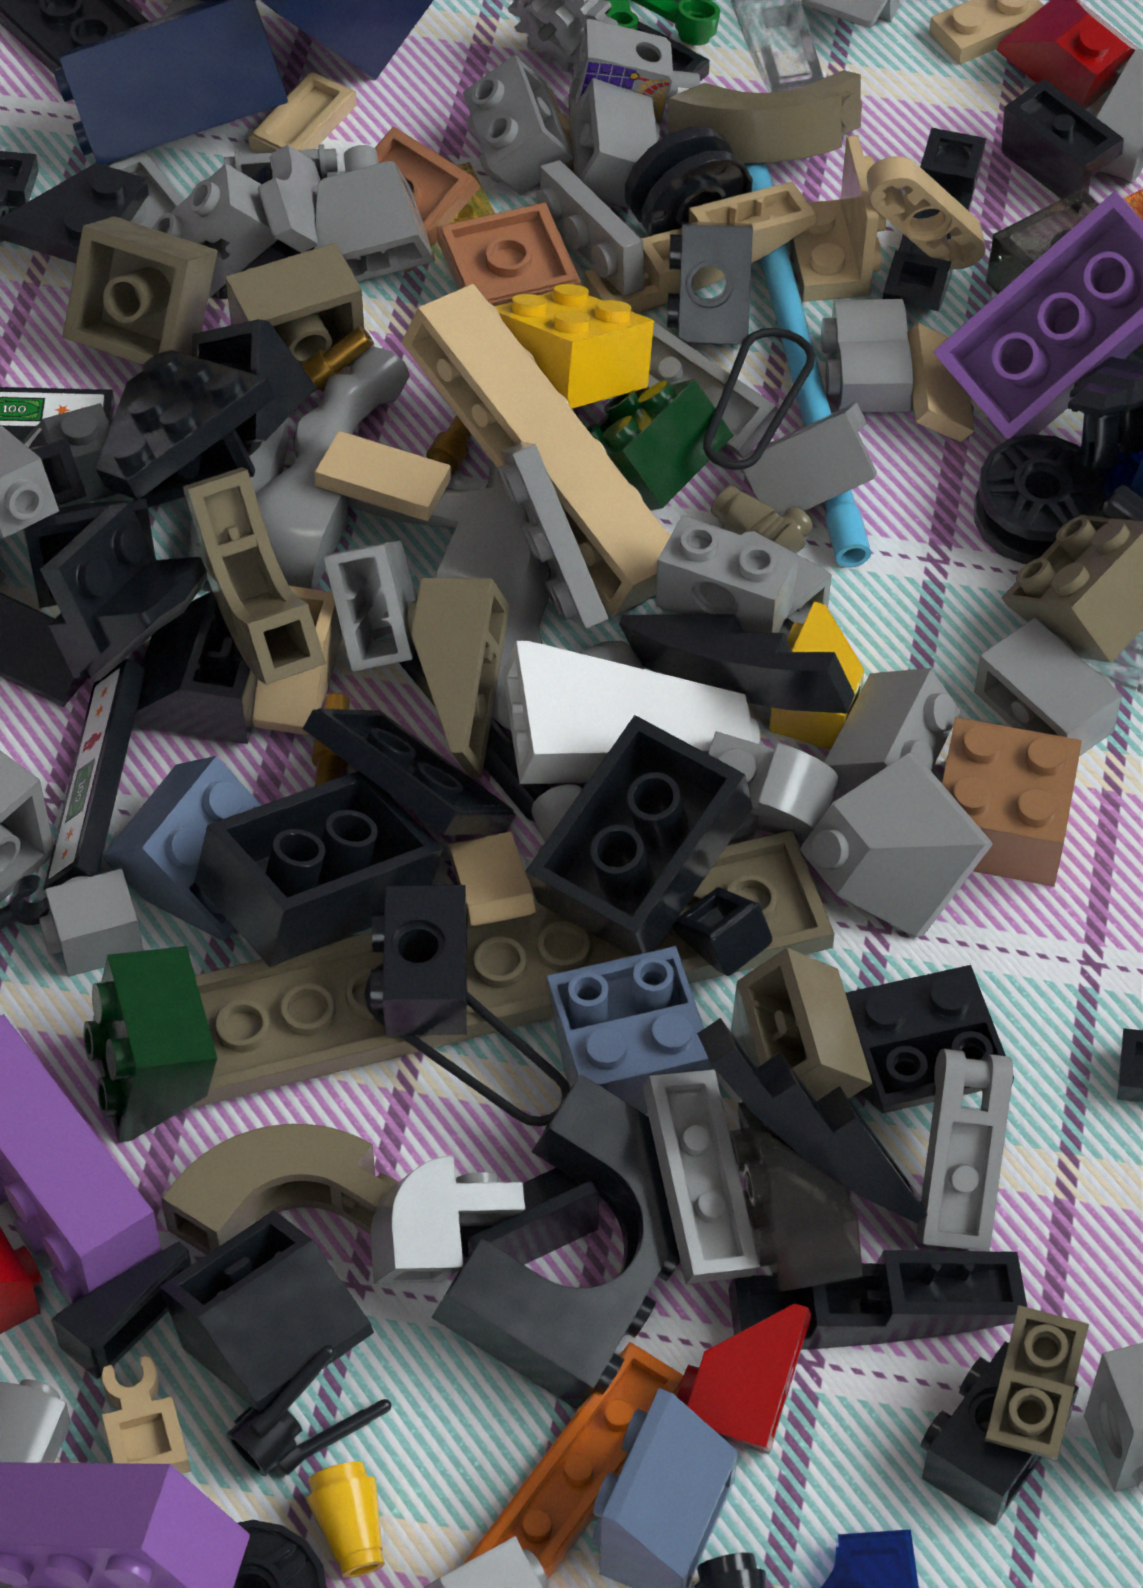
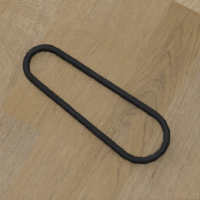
(751, 338)
(469, 1079)

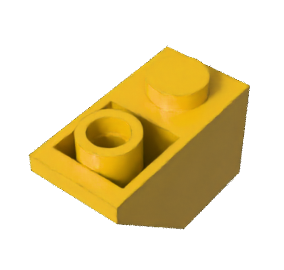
(819, 634)

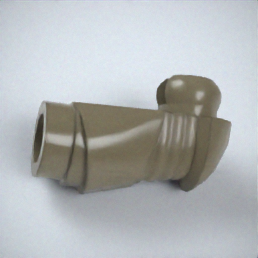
(744, 513)

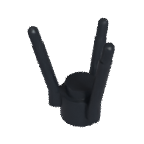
(269, 1436)

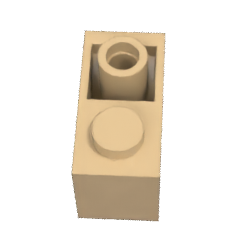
(290, 701)

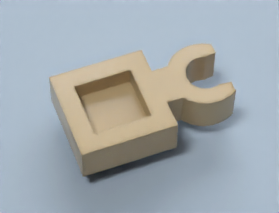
(143, 1427)

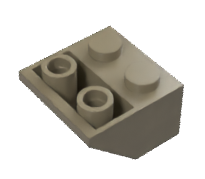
(1087, 586)
(802, 1012)

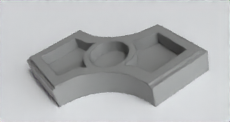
(291, 198)

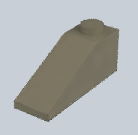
(460, 645)

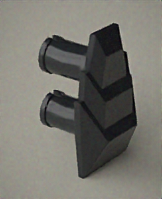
(1112, 411)

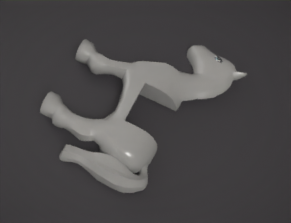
(309, 520)

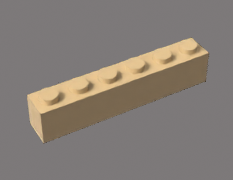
(510, 401)

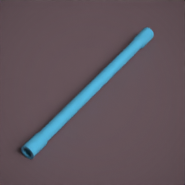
(842, 516)

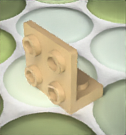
(843, 246)

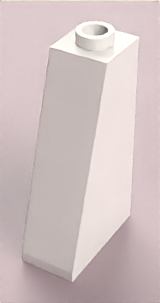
(575, 707)

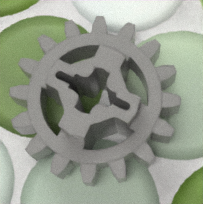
(558, 25)

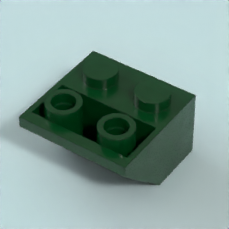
(659, 437)
(148, 1039)

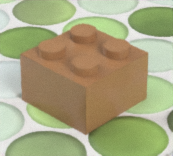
(1016, 792)

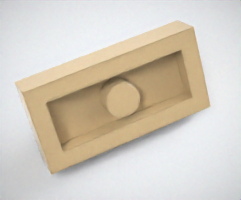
(979, 25)

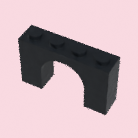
(560, 1332)

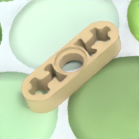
(924, 193)

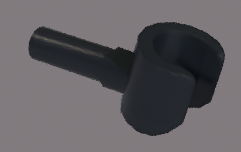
(19, 908)

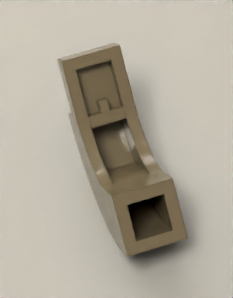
(774, 123)
(254, 598)
(273, 1171)

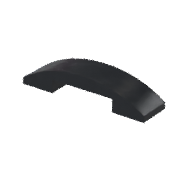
(954, 164)

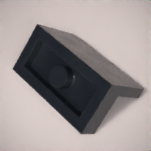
(1057, 139)
(553, 1216)

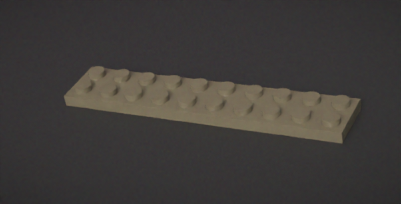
(313, 1013)

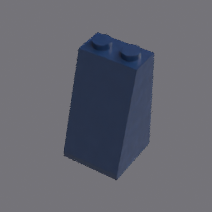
(357, 30)
(170, 78)

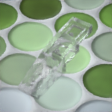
(779, 42)

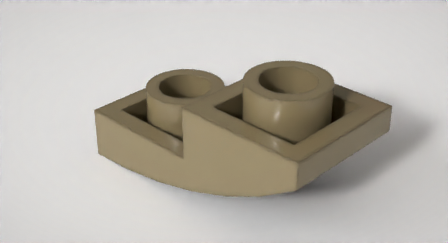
(1037, 1382)

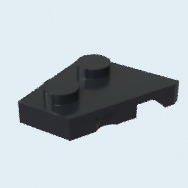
(56, 218)

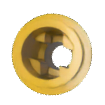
(348, 1516)

